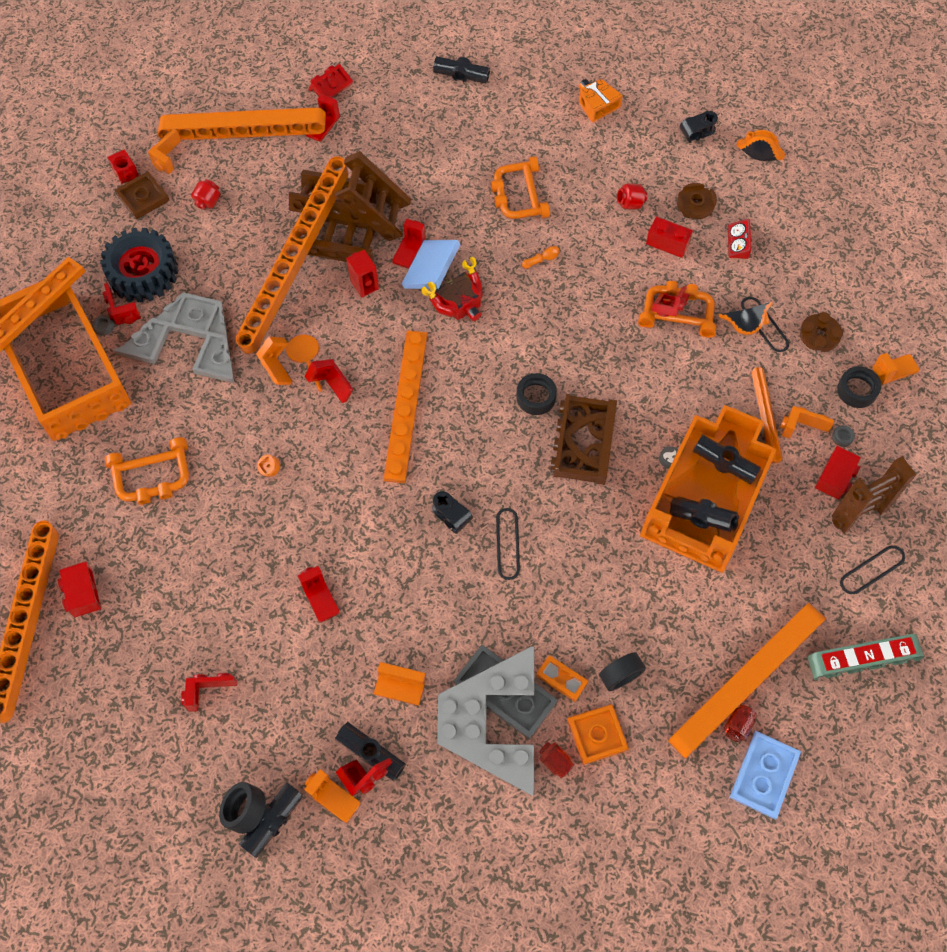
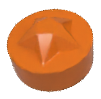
(268, 465)

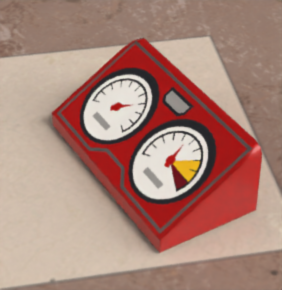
(739, 239)

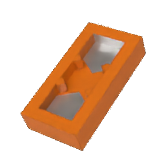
(562, 678)

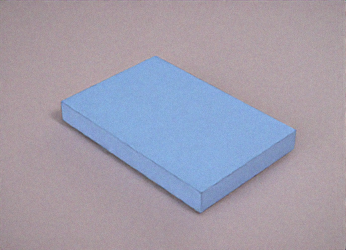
(431, 263)
(765, 775)

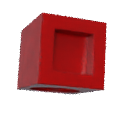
(123, 166)

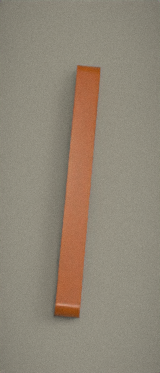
(292, 263)

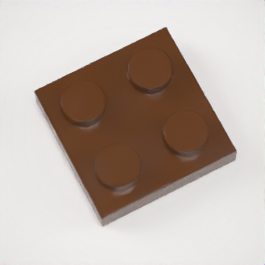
(142, 195)

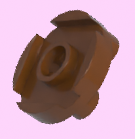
(696, 210)
(824, 322)

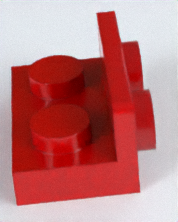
(331, 82)

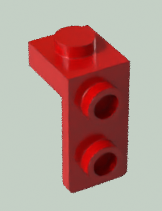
(332, 112)
(413, 238)
(122, 314)
(330, 372)
(318, 593)
(190, 696)
(357, 780)

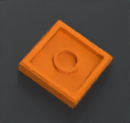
(597, 734)

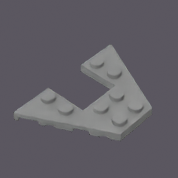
(190, 316)
(464, 720)

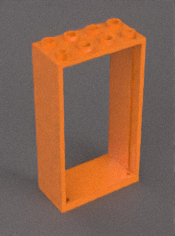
(83, 410)

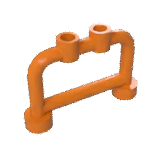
(501, 200)
(706, 324)
(164, 490)

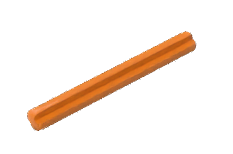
(766, 412)

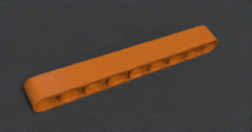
(244, 123)
(21, 608)
(746, 680)

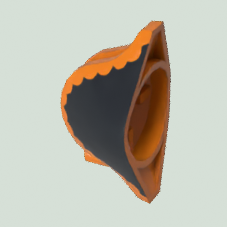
(761, 146)
(748, 320)

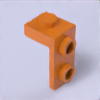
(161, 149)
(268, 356)
(894, 369)
(803, 416)
(331, 796)

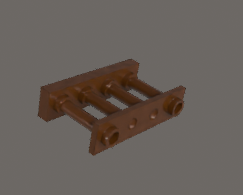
(383, 186)
(339, 210)
(336, 251)
(875, 496)

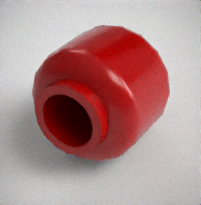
(205, 194)
(631, 196)

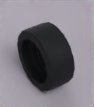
(853, 399)
(531, 407)
(622, 671)
(253, 810)

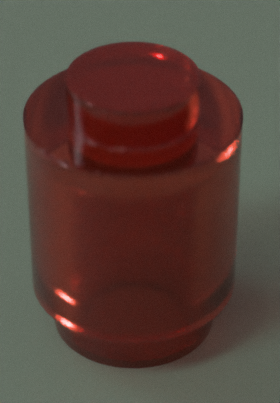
(740, 723)
(556, 759)

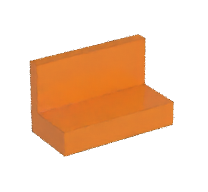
(400, 683)

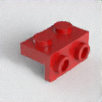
(670, 304)

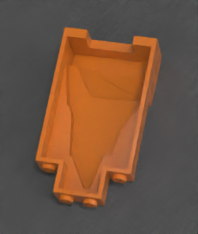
(698, 479)

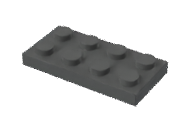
(519, 711)

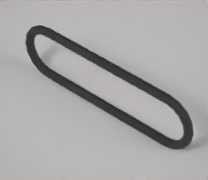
(771, 346)
(498, 544)
(878, 577)

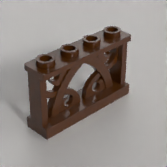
(598, 463)

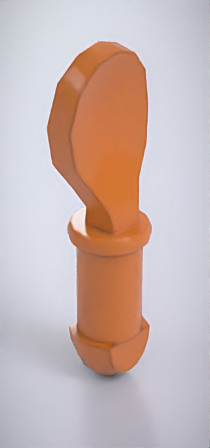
(549, 254)

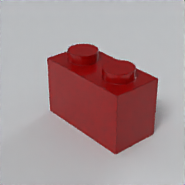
(669, 237)
(362, 273)
(838, 472)
(79, 589)

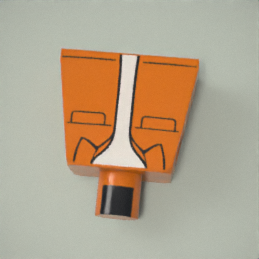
(598, 99)

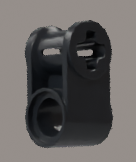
(699, 126)
(453, 514)

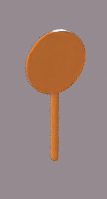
(303, 349)

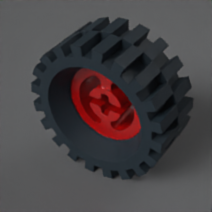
(132, 254)

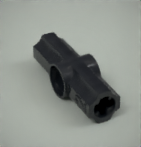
(461, 69)
(736, 465)
(704, 513)
(357, 743)
(273, 818)

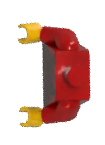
(458, 296)

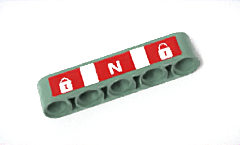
(865, 655)

